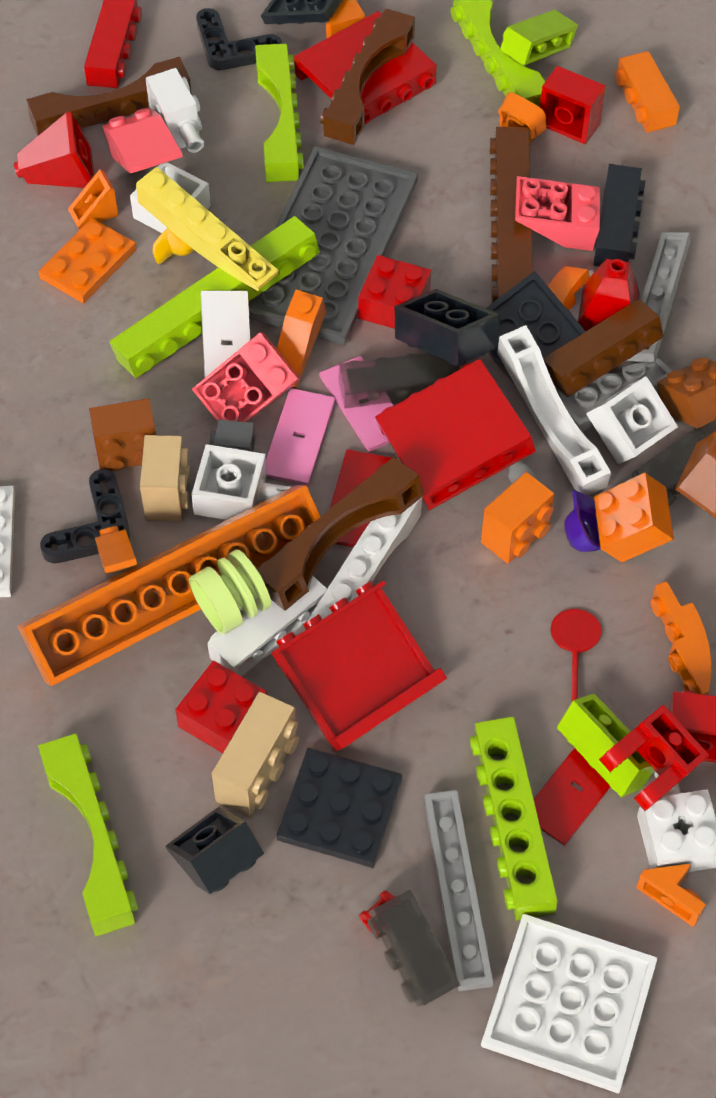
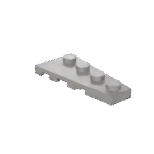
(608, 385)

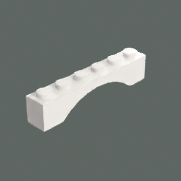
(571, 447)
(368, 556)

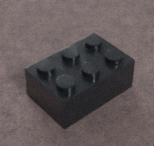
(447, 327)

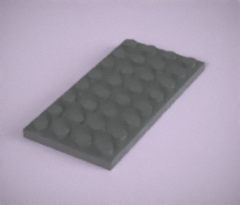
(354, 214)

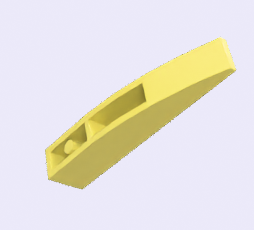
(202, 229)

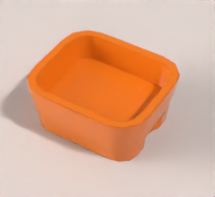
(522, 113)

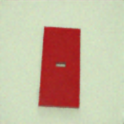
(355, 469)
(561, 806)

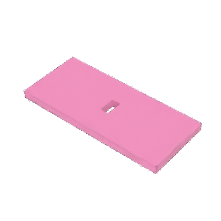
(360, 418)
(294, 457)

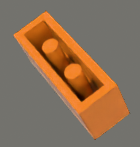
(647, 91)

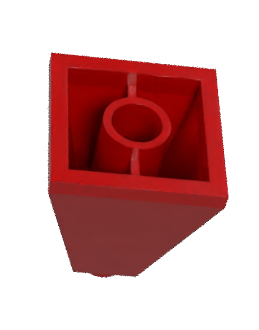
(57, 156)
(607, 292)

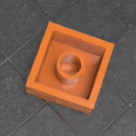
(633, 517)
(517, 518)

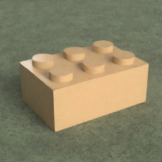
(255, 755)

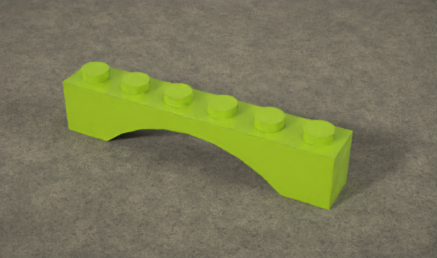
(509, 75)
(281, 147)
(104, 892)

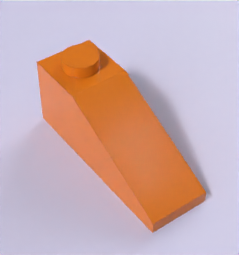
(301, 329)
(115, 550)

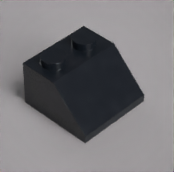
(215, 850)

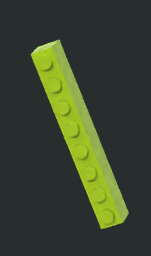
(181, 317)

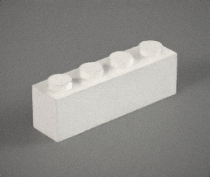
(257, 636)

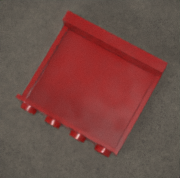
(386, 88)
(456, 433)
(356, 666)

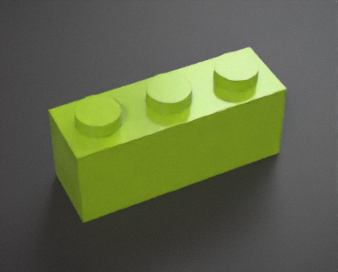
(538, 37)
(593, 731)

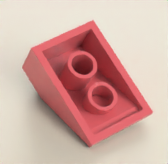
(140, 141)

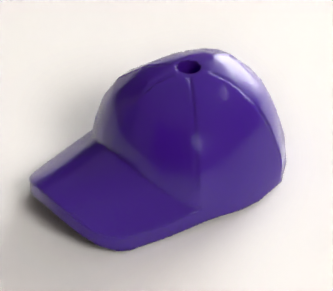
(582, 525)

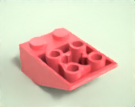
(559, 211)
(247, 381)

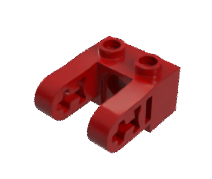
(665, 747)

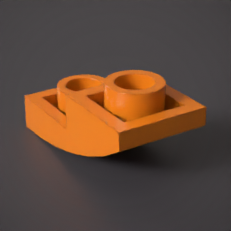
(568, 282)

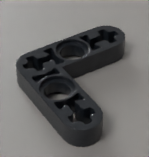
(230, 50)
(104, 520)

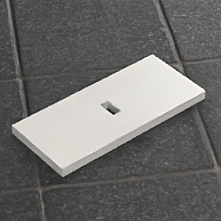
(223, 319)

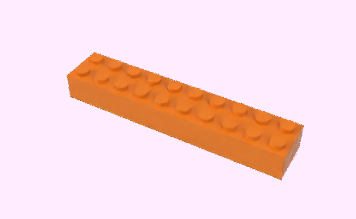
(158, 589)

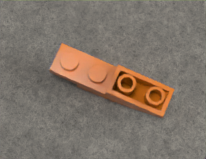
(690, 645)

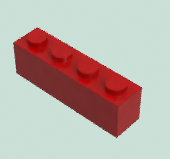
(112, 43)

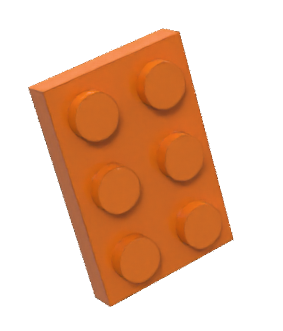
(87, 260)

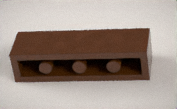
(603, 347)

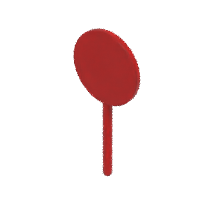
(575, 632)

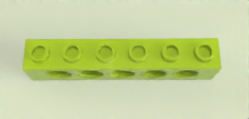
(502, 738)

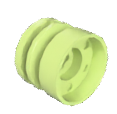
(235, 589)

